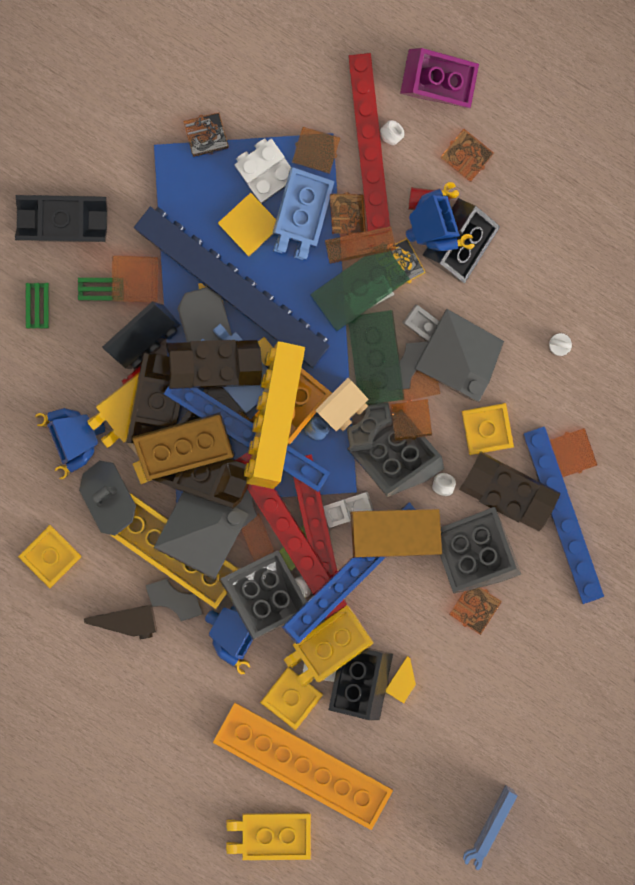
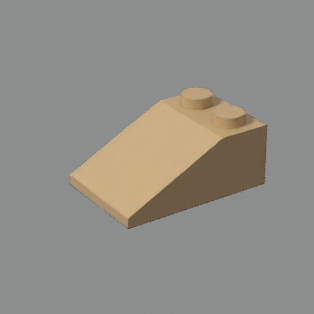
(343, 405)

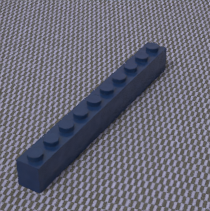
(229, 285)

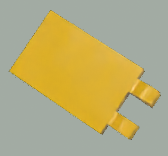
(116, 411)
(329, 646)
(272, 836)

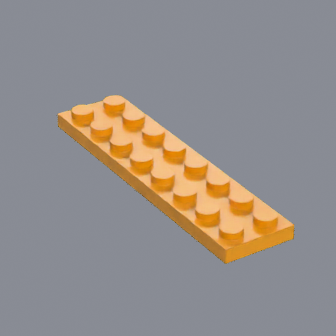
(303, 766)

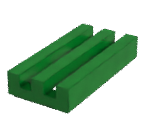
(37, 286)
(81, 289)

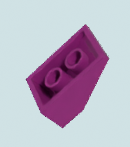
(439, 78)

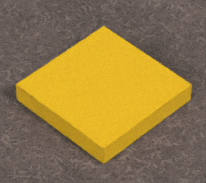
(248, 224)
(487, 429)
(50, 556)
(291, 700)

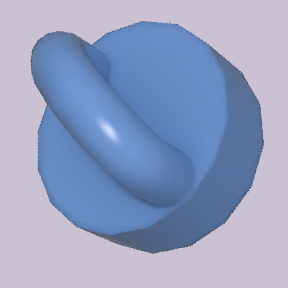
(317, 428)

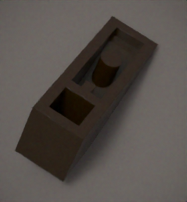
(131, 622)

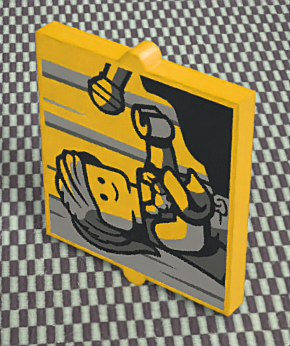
(408, 259)

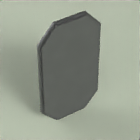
(201, 313)
(107, 498)

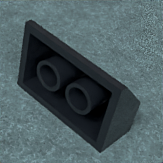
(462, 261)
(142, 335)
(362, 685)

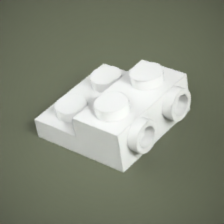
(264, 169)

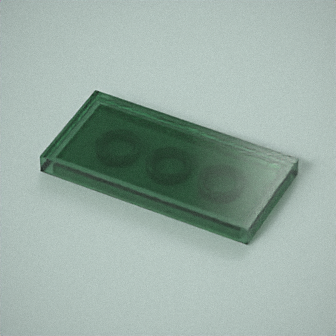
(359, 288)
(376, 357)

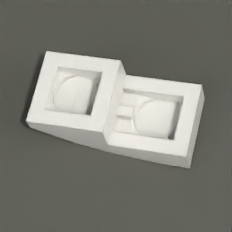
(339, 511)

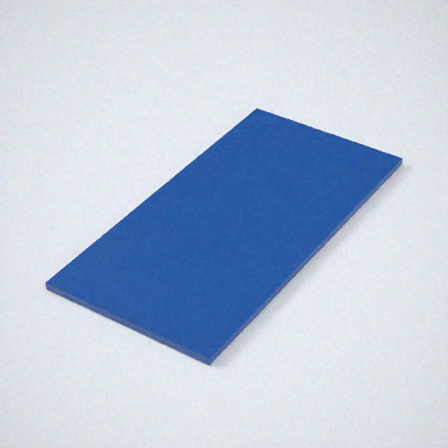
(198, 196)

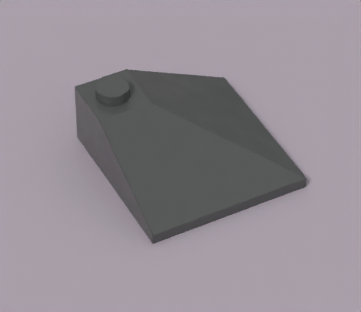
(460, 356)
(400, 462)
(200, 533)
(477, 552)
(264, 594)

